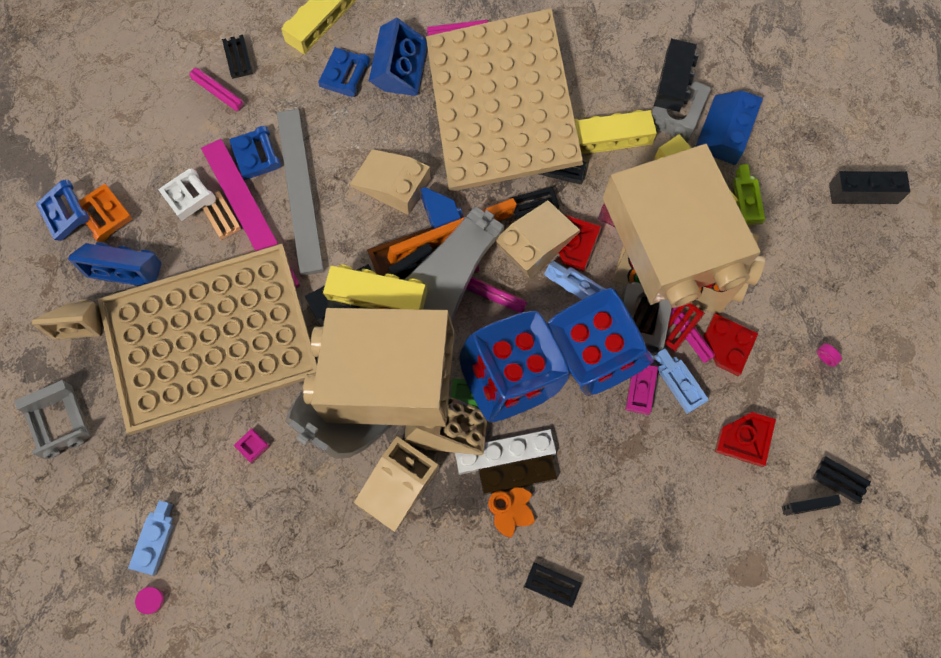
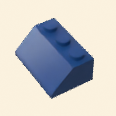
(398, 59)
(729, 125)
(116, 264)

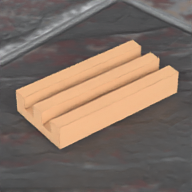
(228, 232)

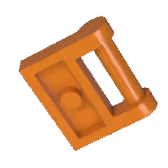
(109, 209)

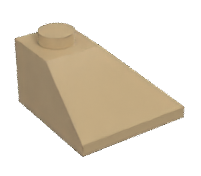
(71, 321)

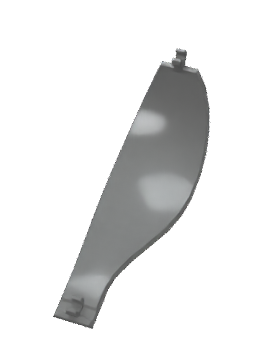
(446, 279)

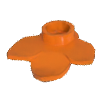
(515, 510)

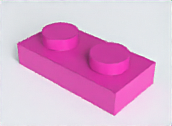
(641, 391)

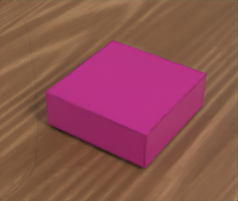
(251, 446)

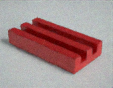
(688, 330)

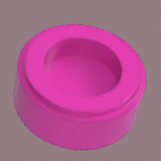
(829, 355)
(149, 600)

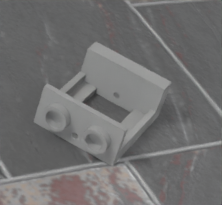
(685, 126)
(657, 341)
(45, 397)

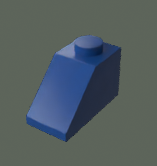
(439, 208)

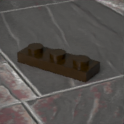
(517, 474)

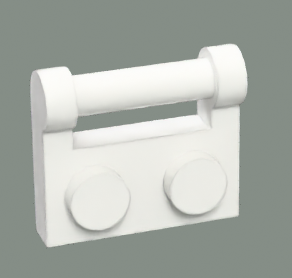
(180, 198)

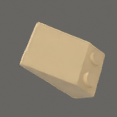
(392, 179)
(536, 238)

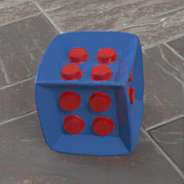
(600, 342)
(513, 365)

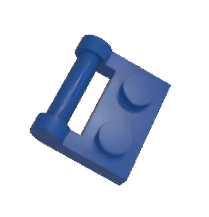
(338, 70)
(248, 156)
(56, 214)

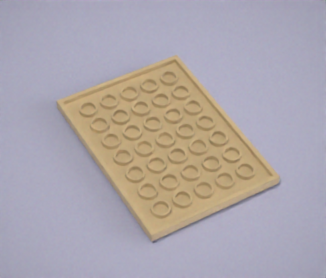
(502, 101)
(206, 338)

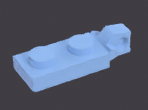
(572, 280)
(680, 381)
(153, 540)

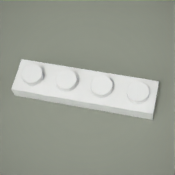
(508, 451)

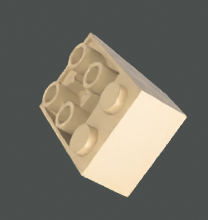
(455, 437)
(396, 483)

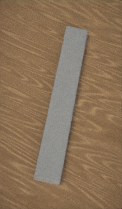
(300, 193)

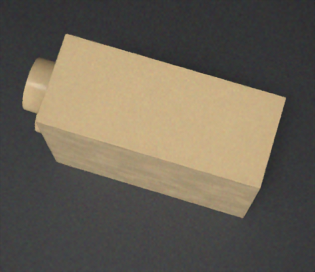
(680, 226)
(382, 367)

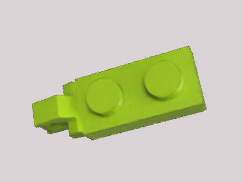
(748, 195)

